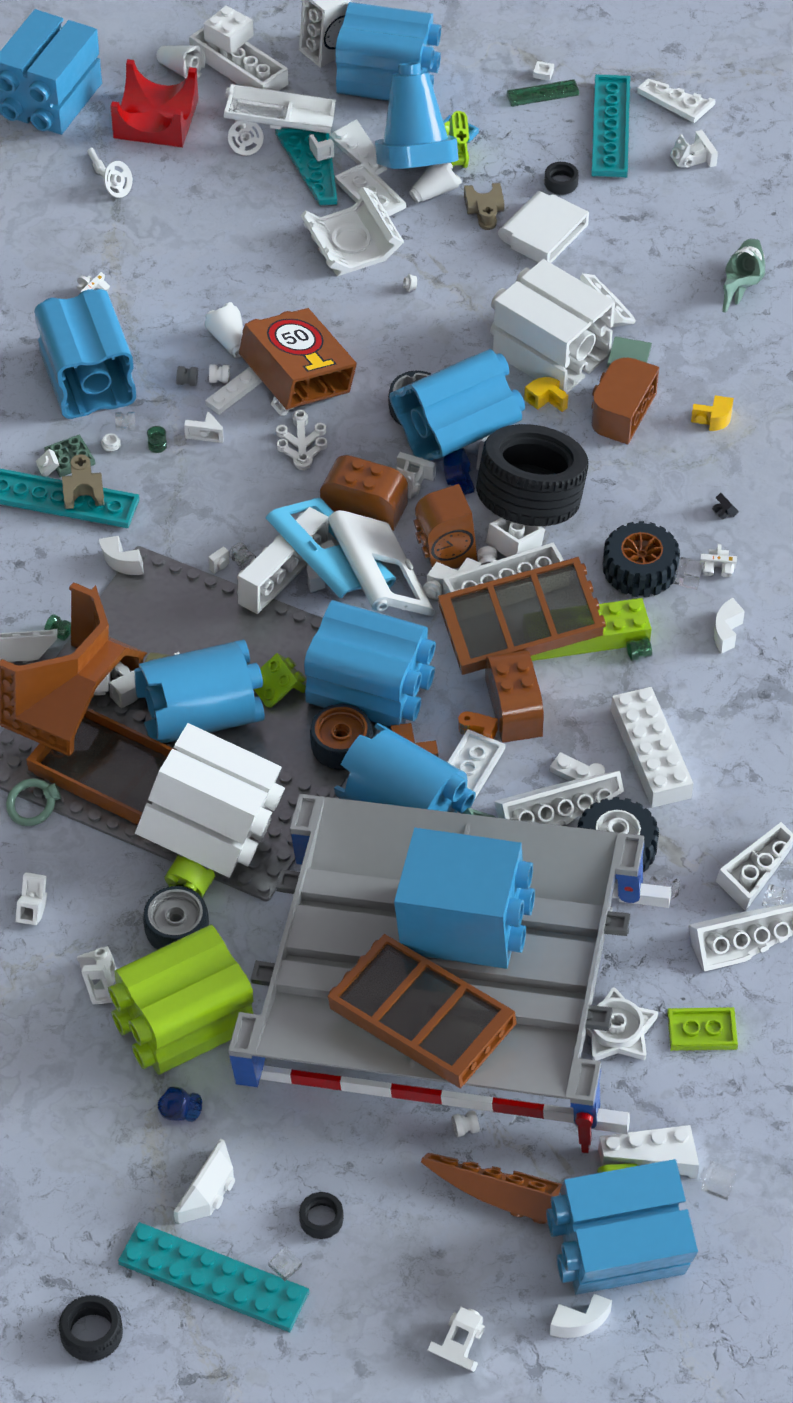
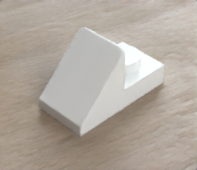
(205, 431)

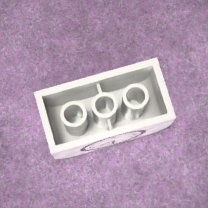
(320, 29)

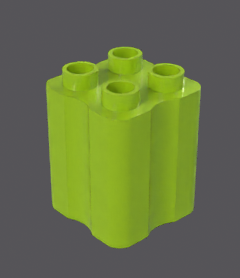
(180, 1000)

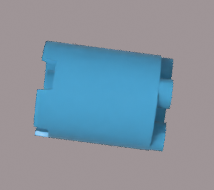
(200, 688)
(402, 774)

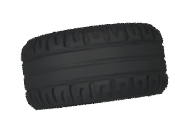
(95, 1349)

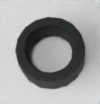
(561, 187)
(318, 1199)

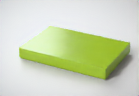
(702, 1028)

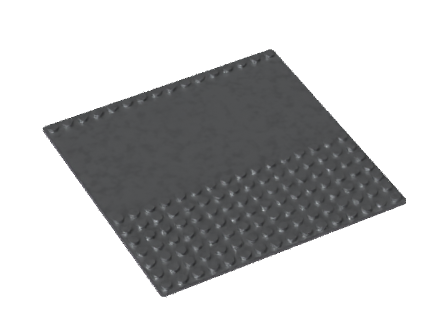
(181, 612)

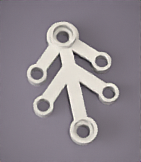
(303, 459)

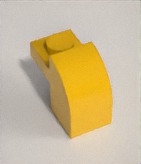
(546, 390)
(716, 416)

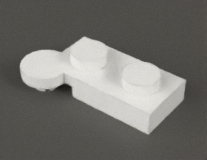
(573, 769)

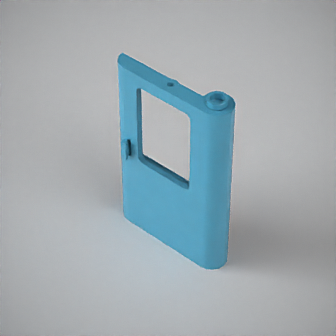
(327, 563)

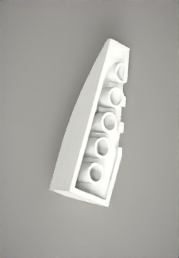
(560, 802)
(740, 935)

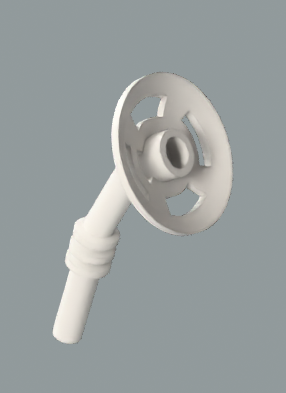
(245, 137)
(113, 177)

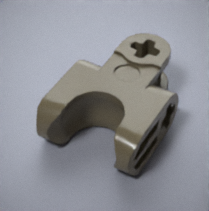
(484, 205)
(82, 482)

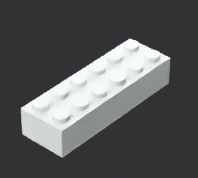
(244, 66)
(278, 564)
(502, 568)
(651, 747)

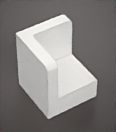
(321, 150)

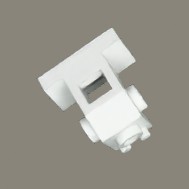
(699, 152)
(413, 474)
(98, 965)
(453, 1351)

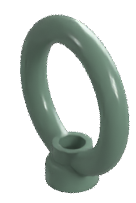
(50, 791)

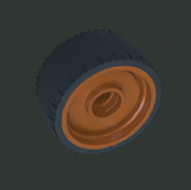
(335, 731)

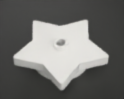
(626, 1031)

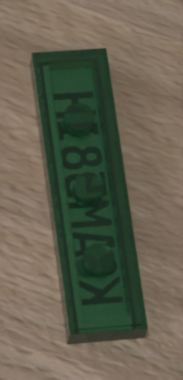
(542, 92)

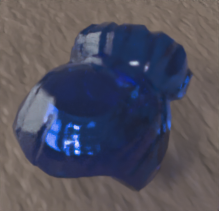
(180, 1105)

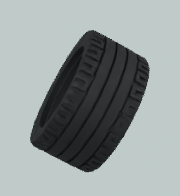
(532, 475)

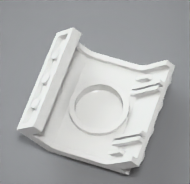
(354, 235)

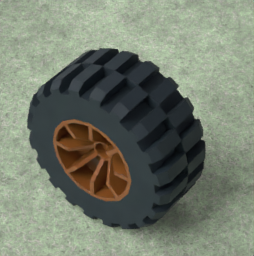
(640, 559)

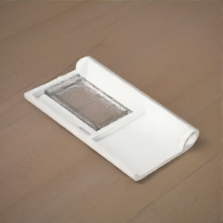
(279, 108)

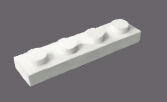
(233, 391)

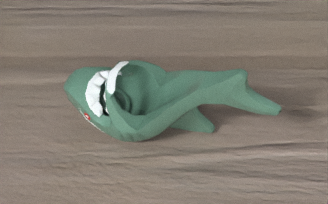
(743, 270)

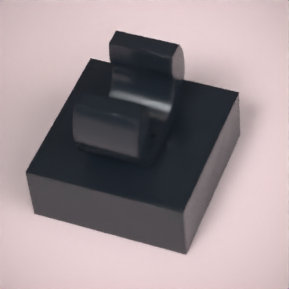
(726, 507)

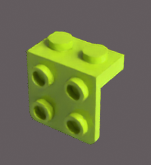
(278, 679)

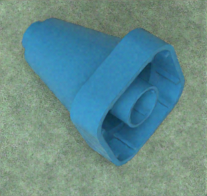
(414, 124)

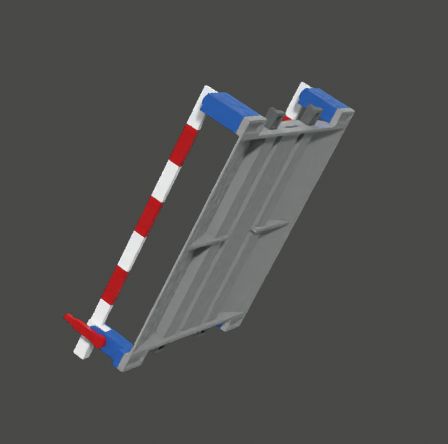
(346, 901)

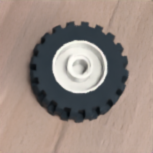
(624, 817)

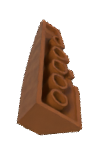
(515, 1193)

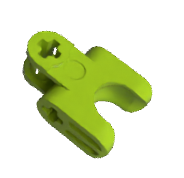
(458, 127)

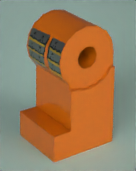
(478, 723)

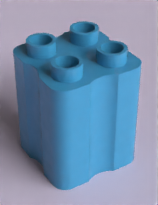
(375, 44)
(85, 353)
(457, 405)
(369, 664)

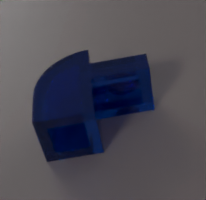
(456, 470)

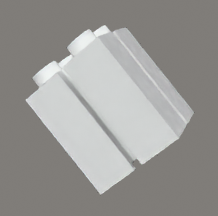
(552, 325)
(211, 801)

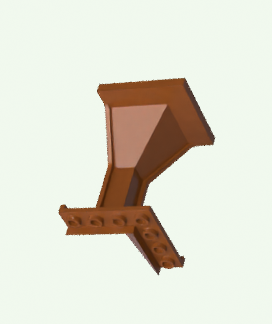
(52, 695)

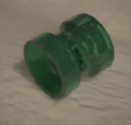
(156, 439)
(62, 626)
(639, 648)

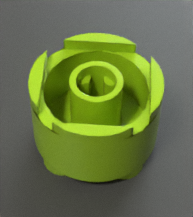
(189, 874)

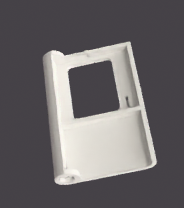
(372, 539)

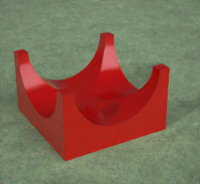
(153, 110)

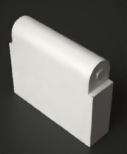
(544, 226)

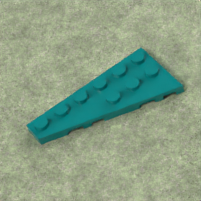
(316, 174)

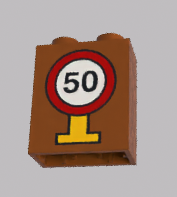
(297, 358)

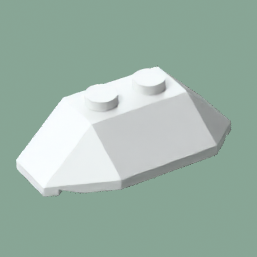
(621, 314)
(26, 645)
(208, 1187)

